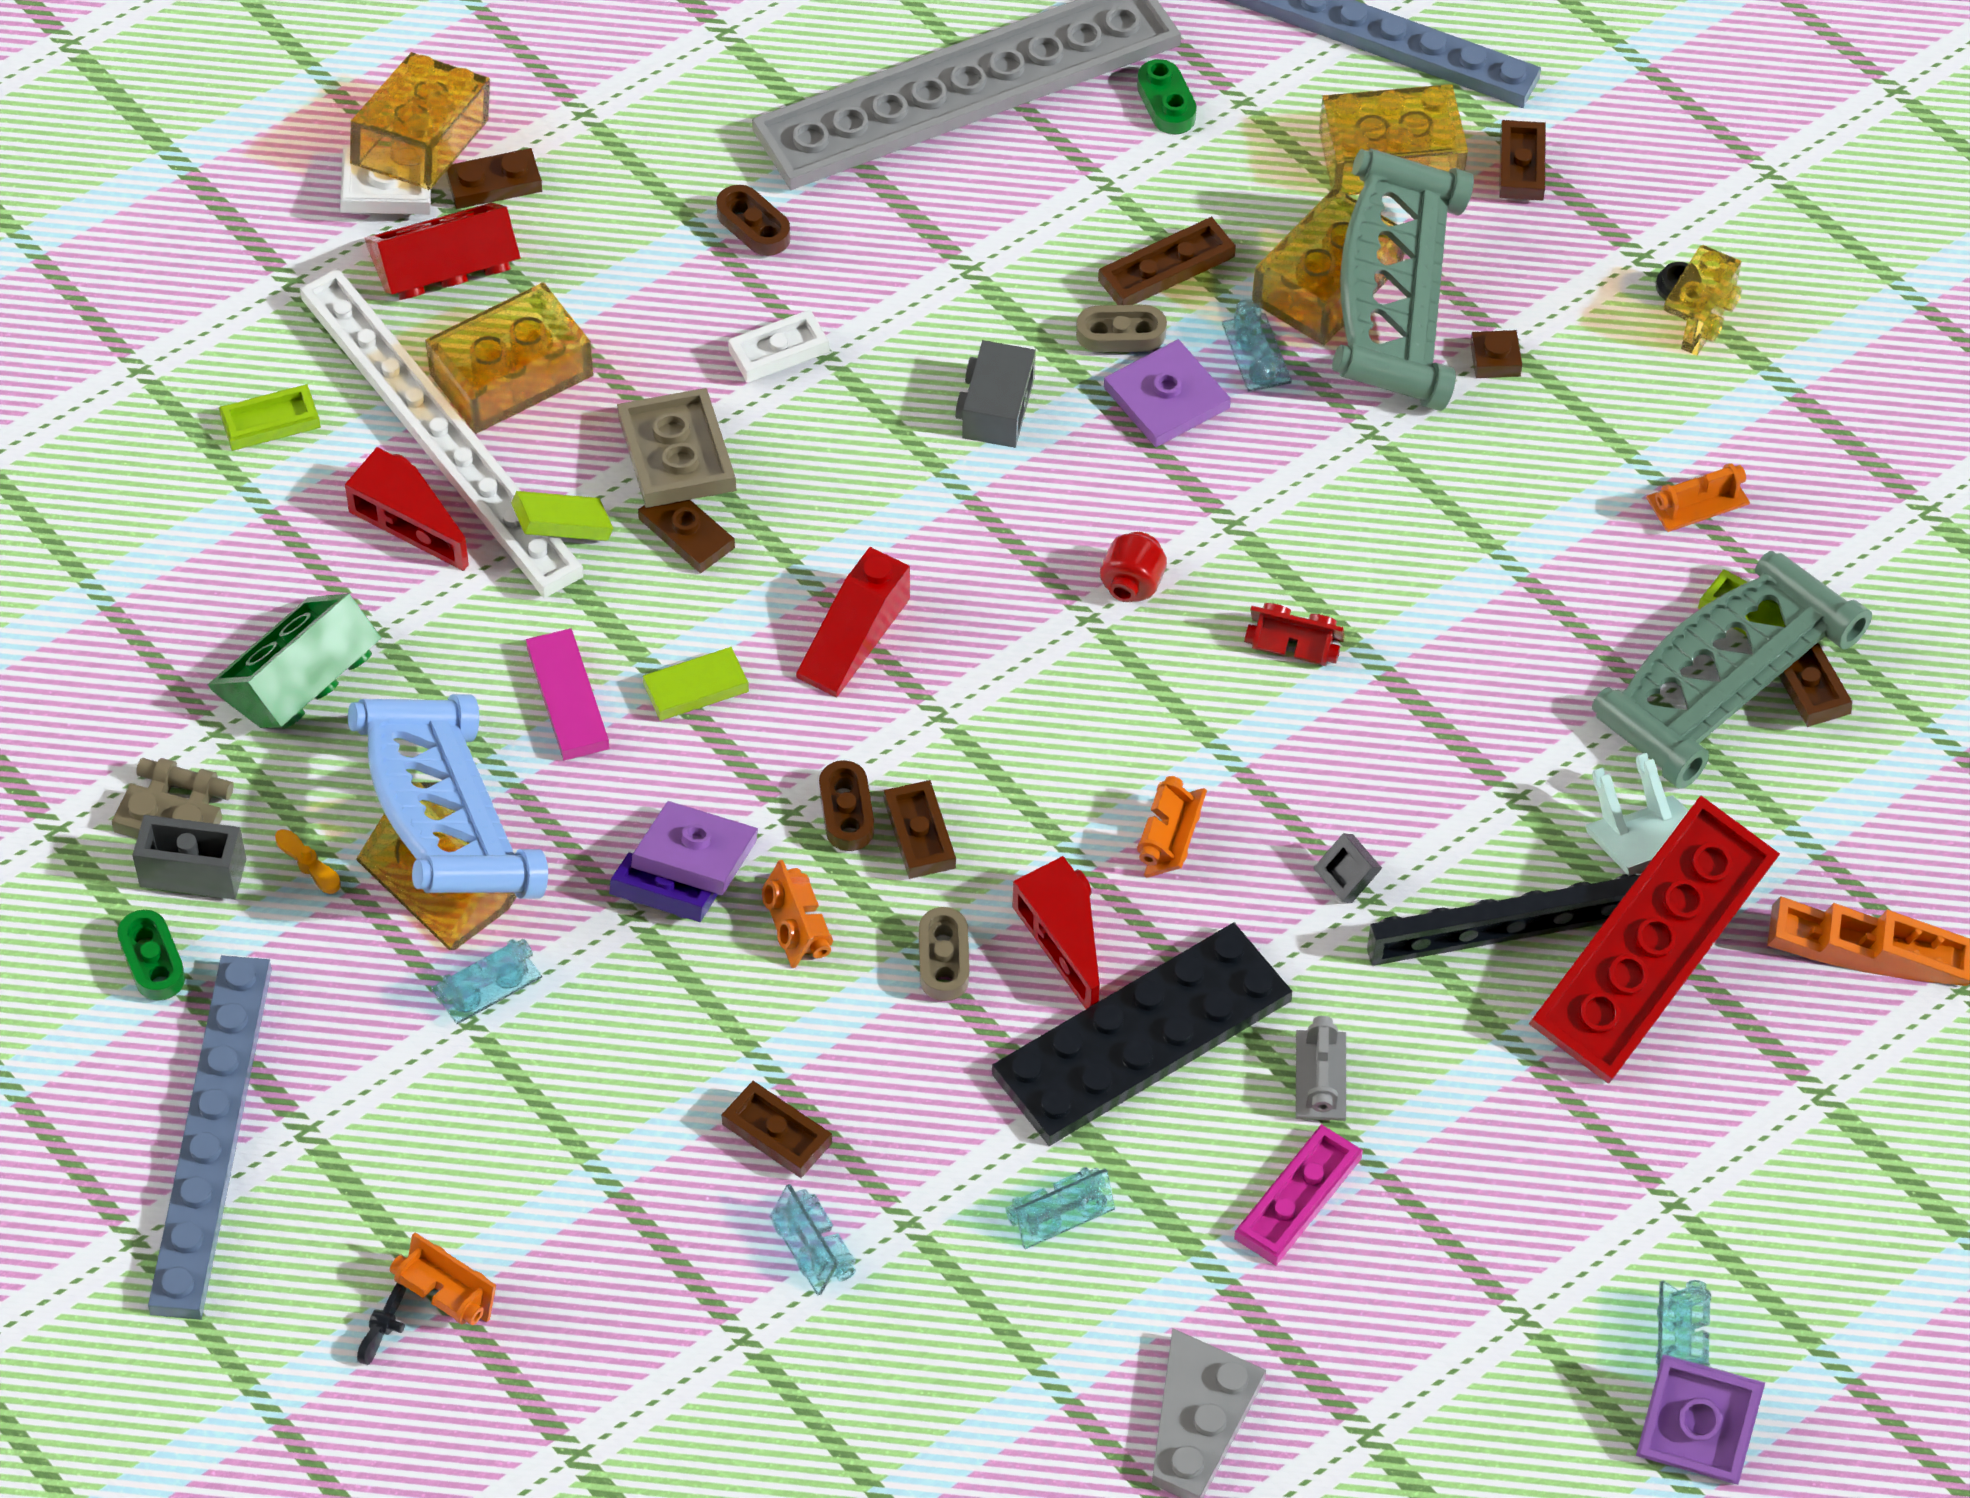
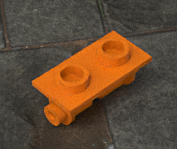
(1700, 497)
(1167, 841)
(788, 898)
(461, 1290)

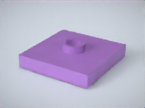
(1167, 393)
(694, 848)
(1700, 1419)

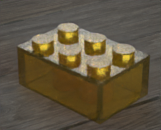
(419, 120)
(1403, 122)
(1304, 270)
(509, 357)

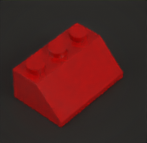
(444, 250)

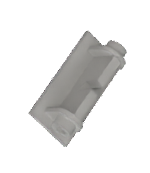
(1321, 1071)

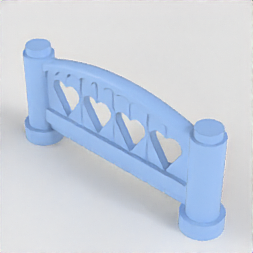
(443, 728)

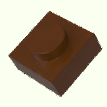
(1496, 354)

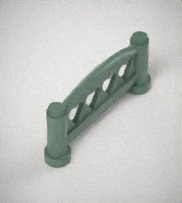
(1427, 197)
(1674, 734)

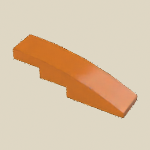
(1879, 946)

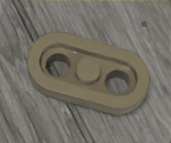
(1121, 328)
(943, 957)

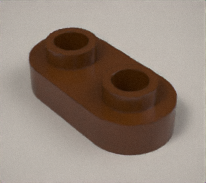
(760, 225)
(848, 808)

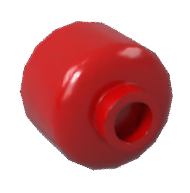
(1133, 567)

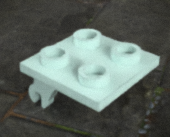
(1637, 836)

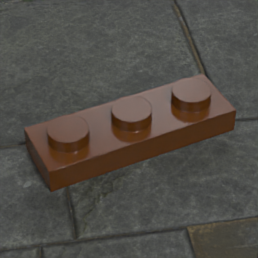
(1167, 262)

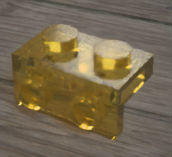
(1703, 295)

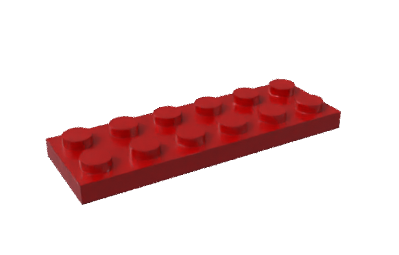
(1654, 939)

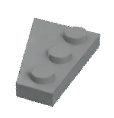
(1200, 1413)

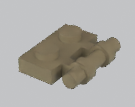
(157, 802)

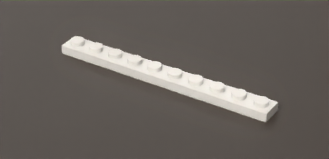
(437, 429)

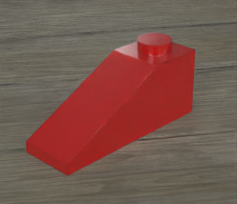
(399, 501)
(856, 621)
(1059, 916)

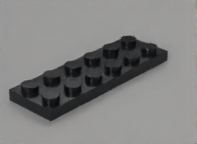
(1141, 1033)

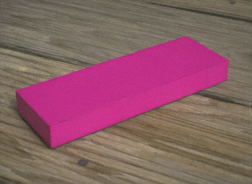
(567, 694)
(1298, 1194)

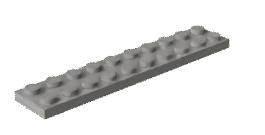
(960, 85)

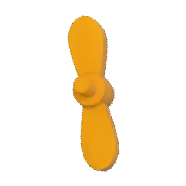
(308, 861)

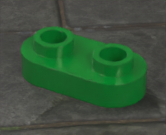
(1160, 89)
(152, 958)

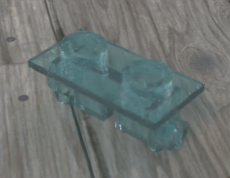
(1255, 348)
(487, 981)
(1068, 1206)
(800, 1223)
(1678, 1317)

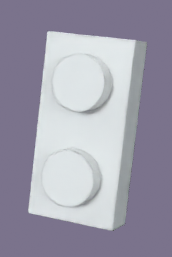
(778, 346)

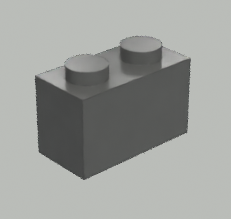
(997, 393)
(189, 857)

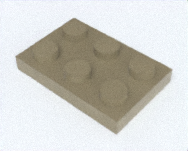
(676, 447)

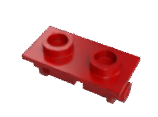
(1312, 635)

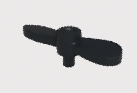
(381, 1323)

